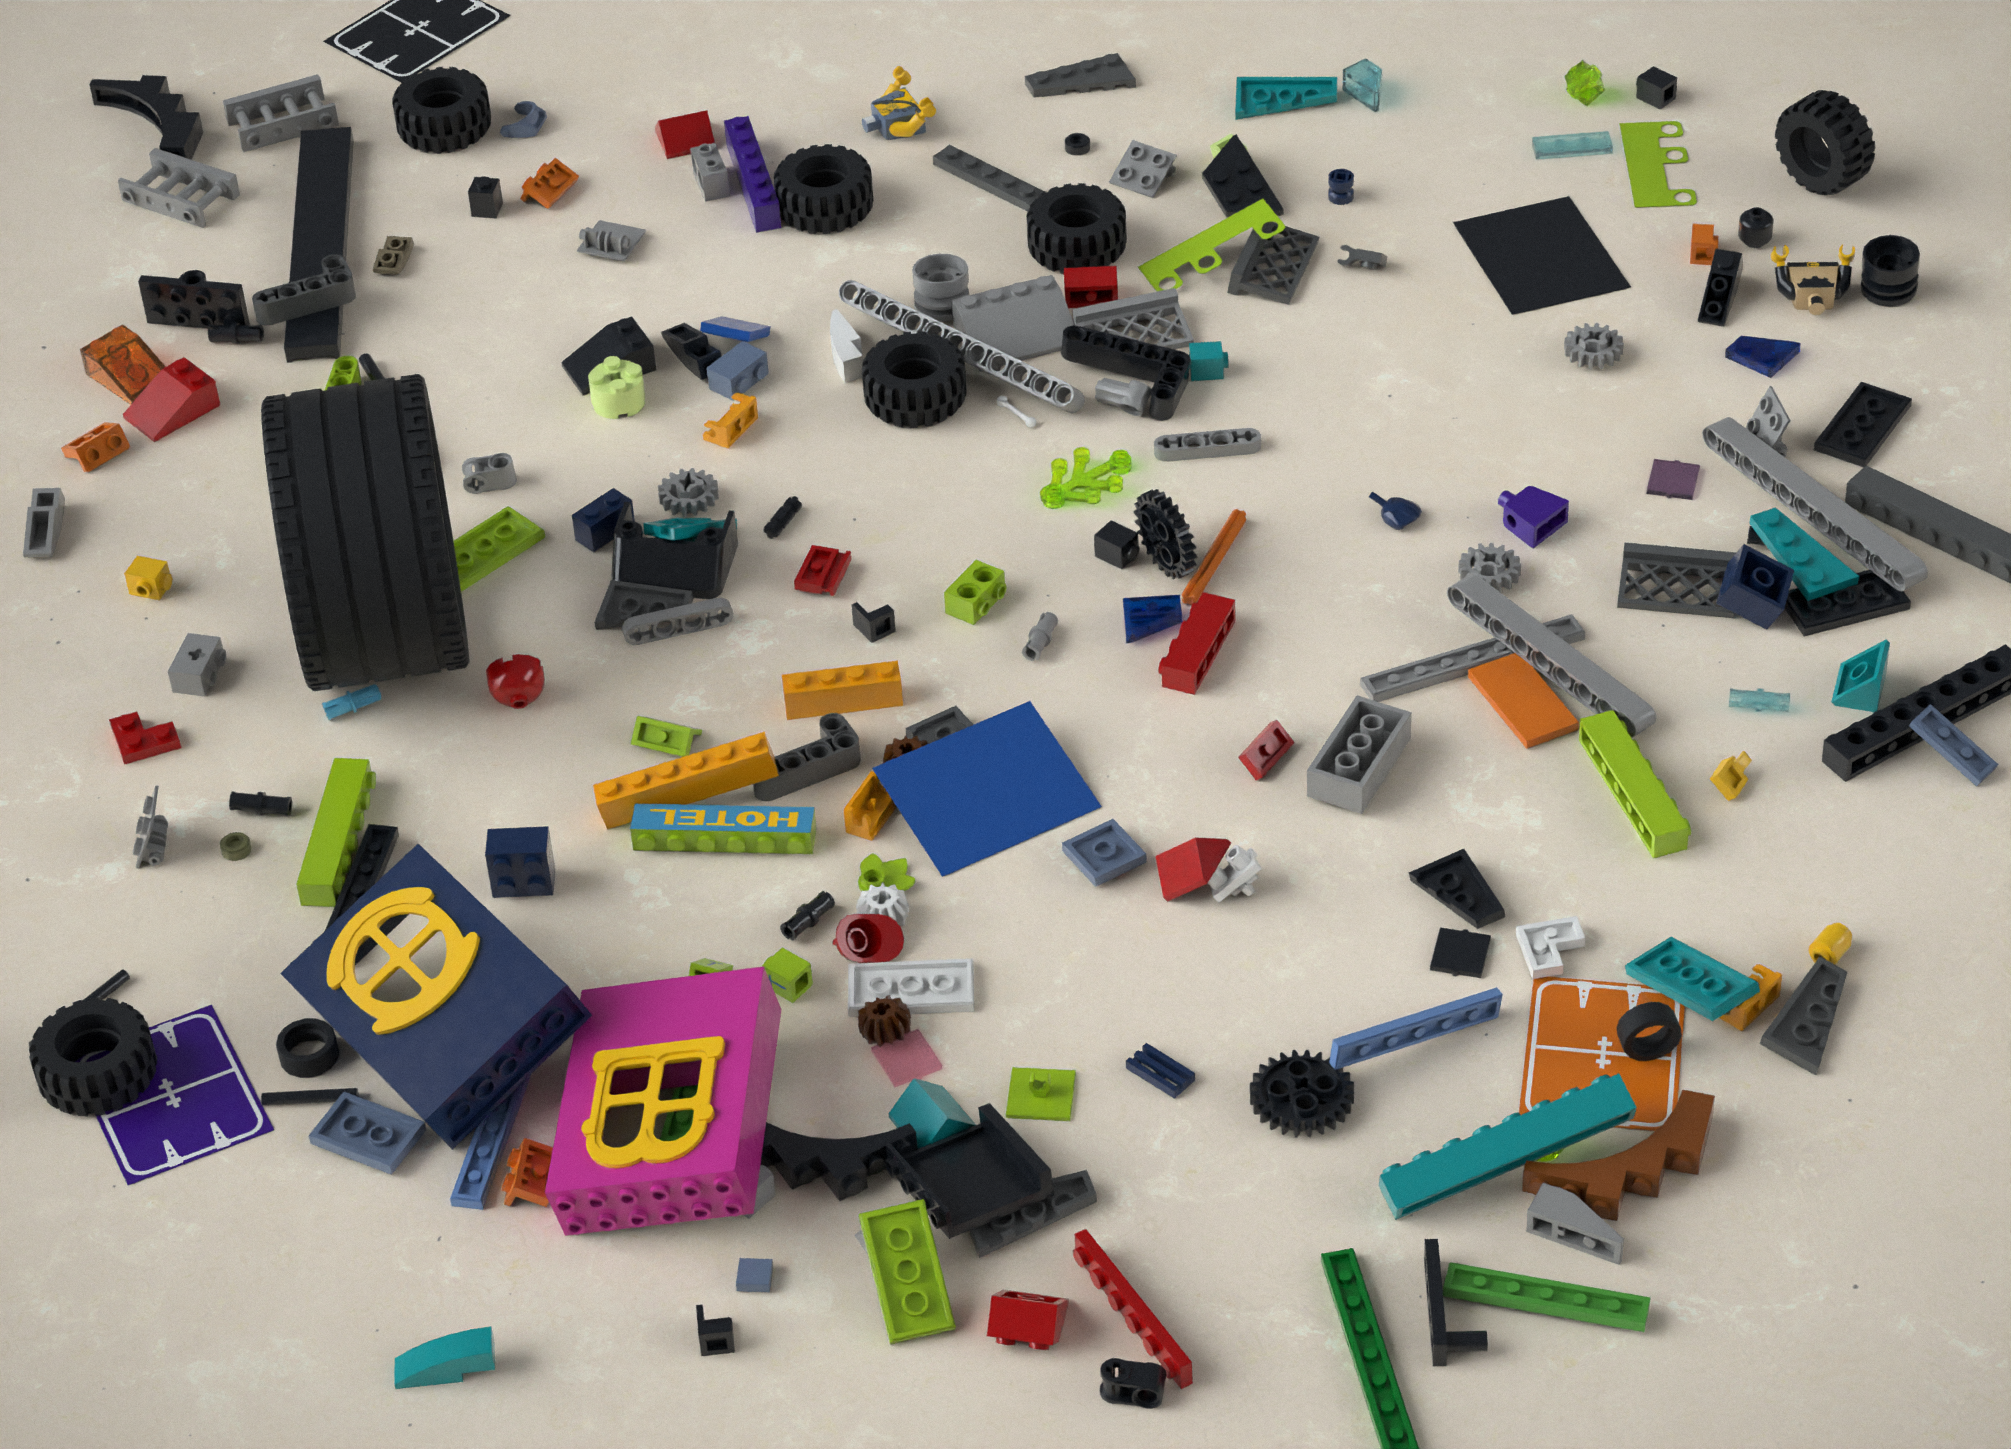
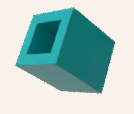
(1207, 361)

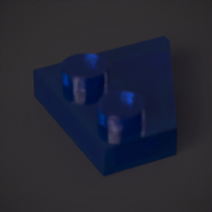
(1150, 615)

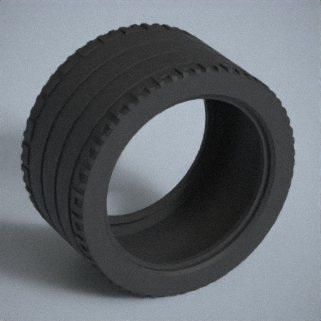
(364, 532)

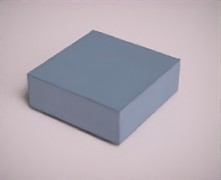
(754, 1275)

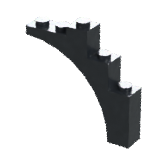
(153, 101)
(839, 1162)

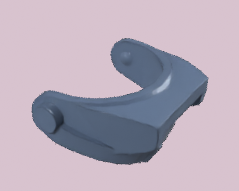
(527, 126)

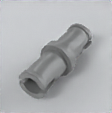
(1040, 636)

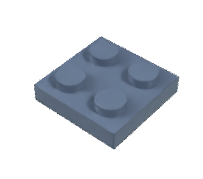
(1104, 852)

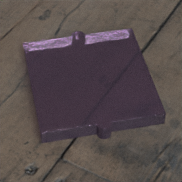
(1673, 479)

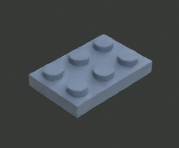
(367, 1132)

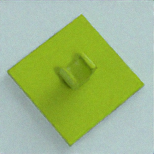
(1040, 1094)

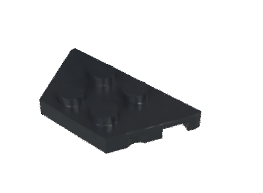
(1237, 180)

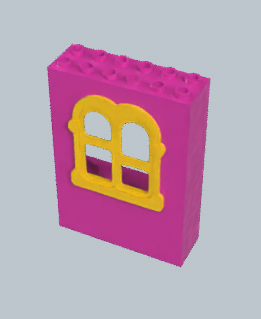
(651, 1038)

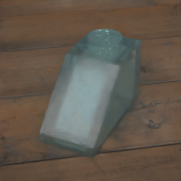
(1364, 83)

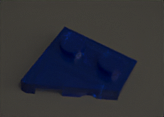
(1762, 354)

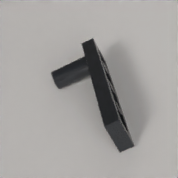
(1440, 1339)

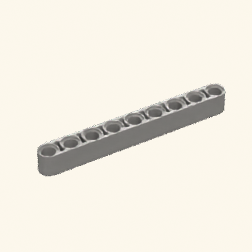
(1549, 653)

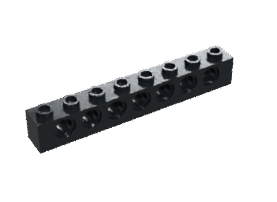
(1888, 729)

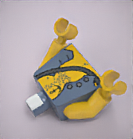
(897, 112)

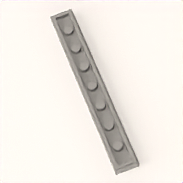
(1453, 663)

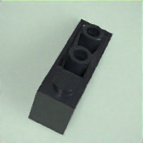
(1721, 287)

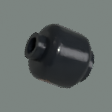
(1755, 227)

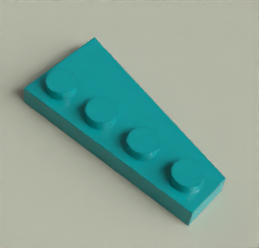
(1277, 94)

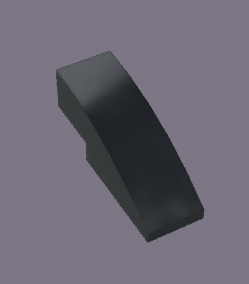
(691, 348)

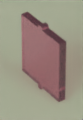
(907, 1058)

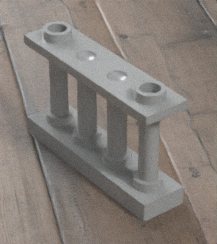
(278, 99)
(182, 170)

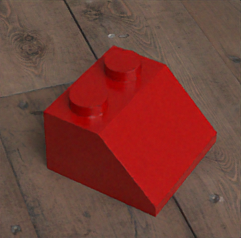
(1026, 1318)

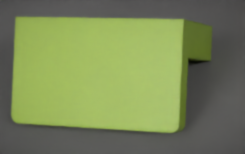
(663, 736)

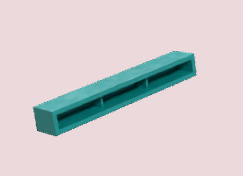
(1506, 1145)

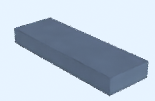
(1953, 745)

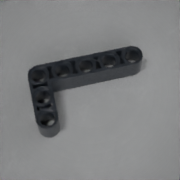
(1132, 358)

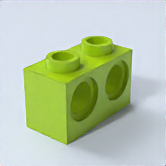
(975, 592)

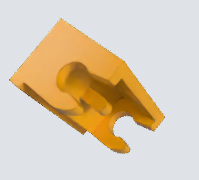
(734, 422)
(868, 809)
(1749, 1010)

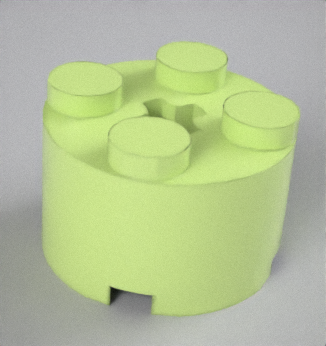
(617, 388)

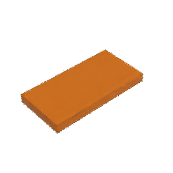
(1523, 700)

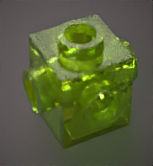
(1584, 82)

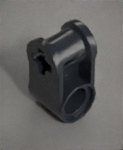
(1136, 1383)

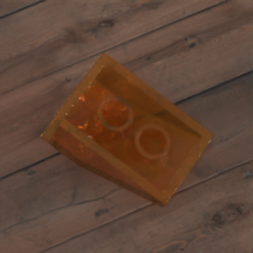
(121, 363)

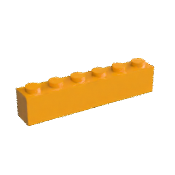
(687, 778)

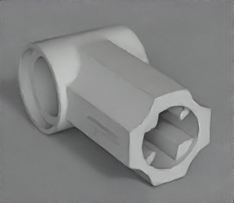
(1130, 396)

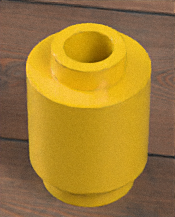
(1831, 943)

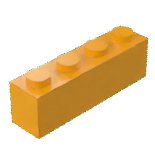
(842, 690)

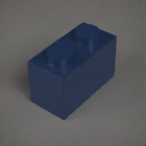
(597, 521)

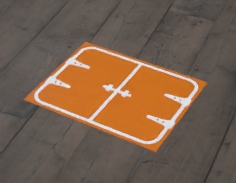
(1576, 1041)

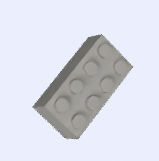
(1359, 754)

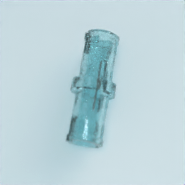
(1759, 700)

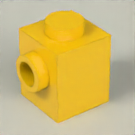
(148, 578)

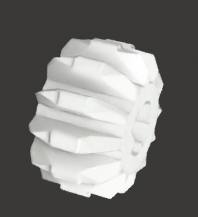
(884, 901)

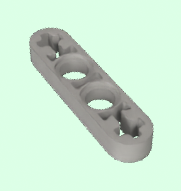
(1175, 446)
(677, 618)

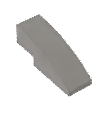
(43, 522)

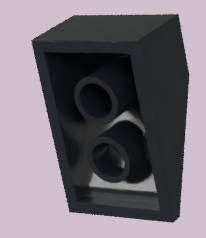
(617, 339)

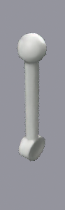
(1003, 401)

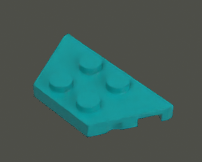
(681, 528)

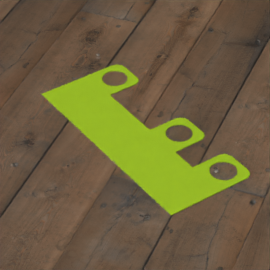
(1646, 162)

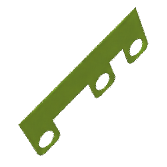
(1204, 242)

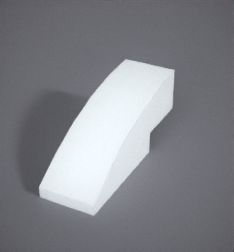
(845, 348)

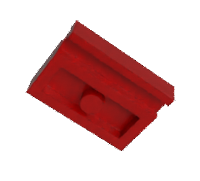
(822, 570)

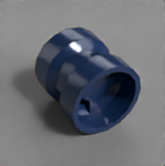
(1341, 186)

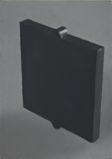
(1460, 952)

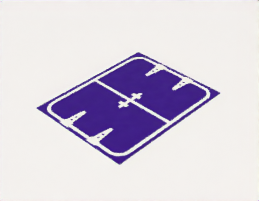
(192, 1104)

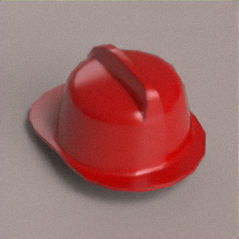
(869, 938)

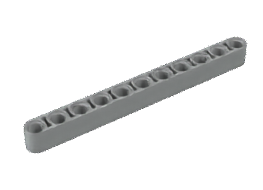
(970, 349)
(1815, 504)

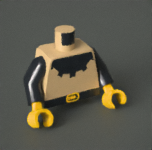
(1813, 284)

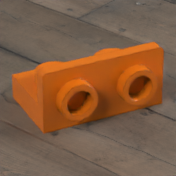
(549, 183)
(97, 446)
(528, 1173)

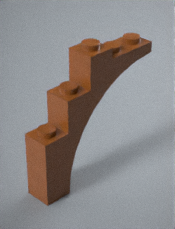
(1638, 1170)

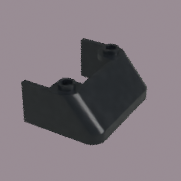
(675, 564)

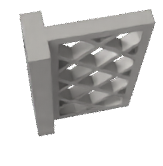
(1137, 309)

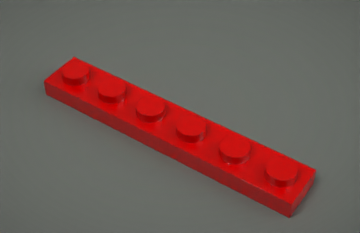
(1135, 1311)

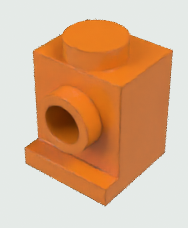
(1703, 244)

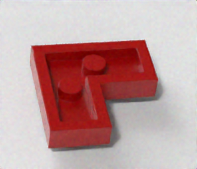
(140, 743)

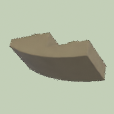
(393, 255)

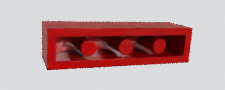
(1197, 643)

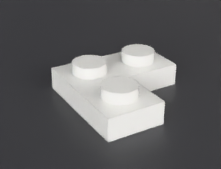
(1543, 941)

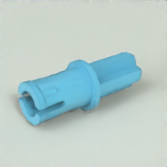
(352, 701)

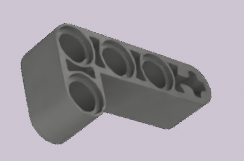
(306, 295)
(814, 762)

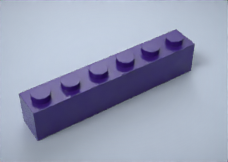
(752, 174)

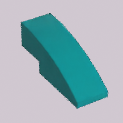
(446, 1359)

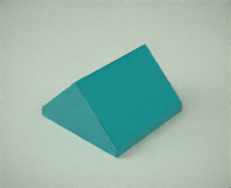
(1862, 679)
(930, 1112)

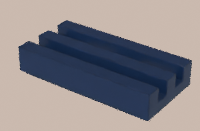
(1164, 1068)

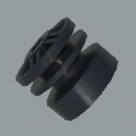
(1890, 270)

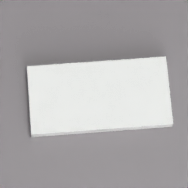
(921, 985)

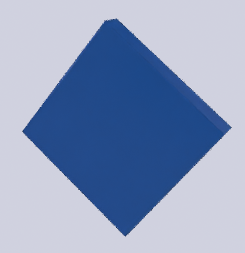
(735, 329)

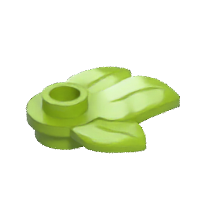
(892, 872)

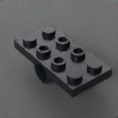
(192, 301)

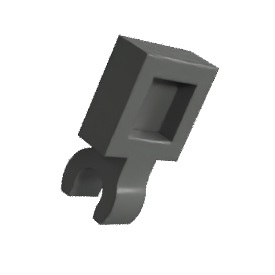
(1368, 258)

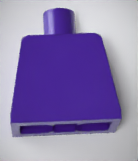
(1533, 514)

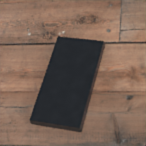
(1862, 424)
(1847, 606)

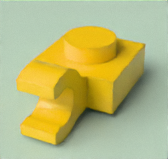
(1730, 776)

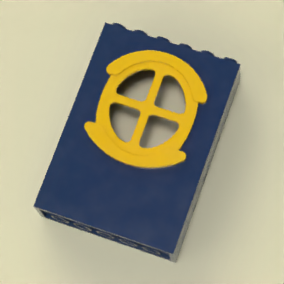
(470, 1028)

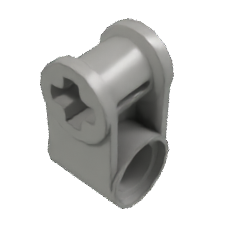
(491, 471)

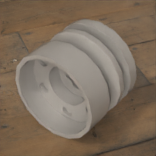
(937, 282)

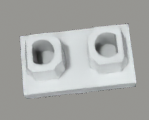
(1236, 875)

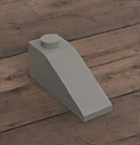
(1570, 1222)

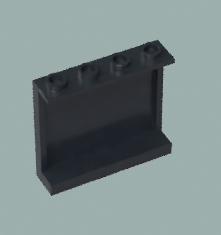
(973, 1174)

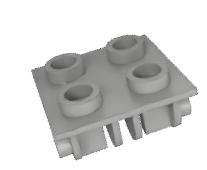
(1143, 169)
(610, 240)
(1770, 421)
(152, 832)

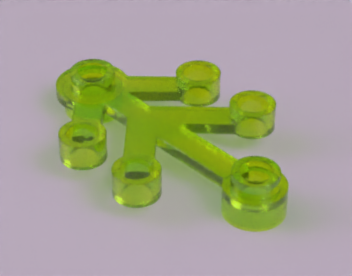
(1056, 493)

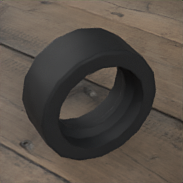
(1643, 1017)
(307, 1065)

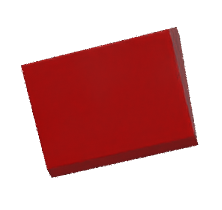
(684, 132)
(1189, 865)

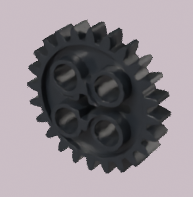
(1165, 534)
(1301, 1093)

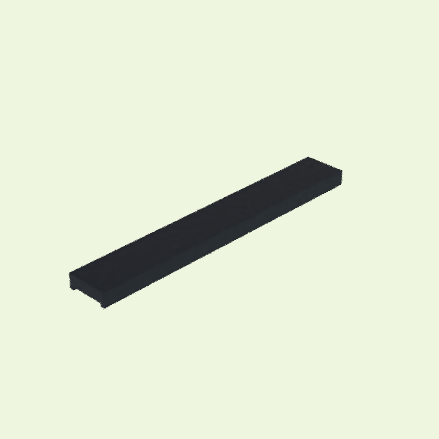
(319, 231)

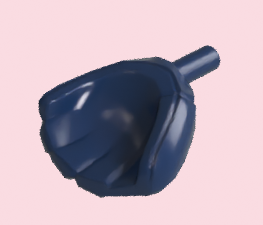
(1397, 511)

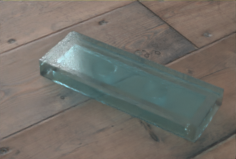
(1572, 145)

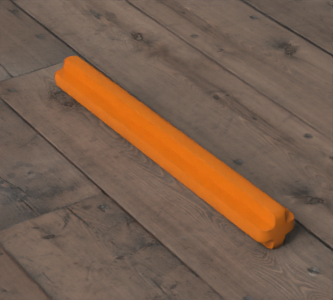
(1214, 557)

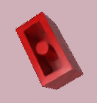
(1090, 285)

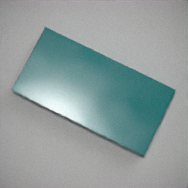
(1692, 978)

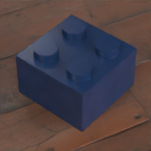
(1755, 586)
(520, 862)

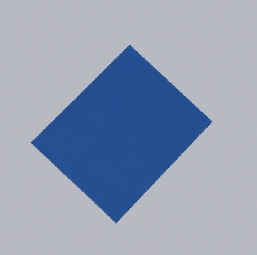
(986, 788)

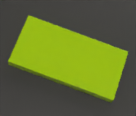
(494, 544)
(907, 1271)

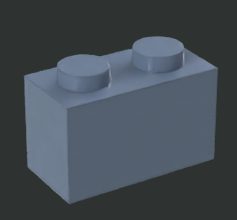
(737, 370)

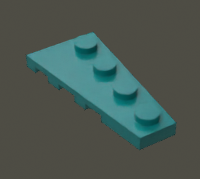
(1815, 567)

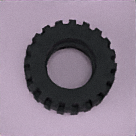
(441, 110)
(1842, 129)
(824, 189)
(1076, 227)
(914, 379)
(98, 1083)

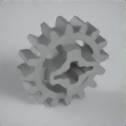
(1593, 346)
(688, 492)
(1490, 565)

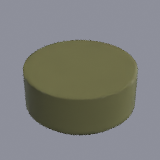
(235, 846)

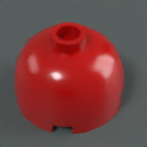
(516, 681)

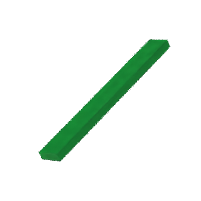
(1368, 1350)

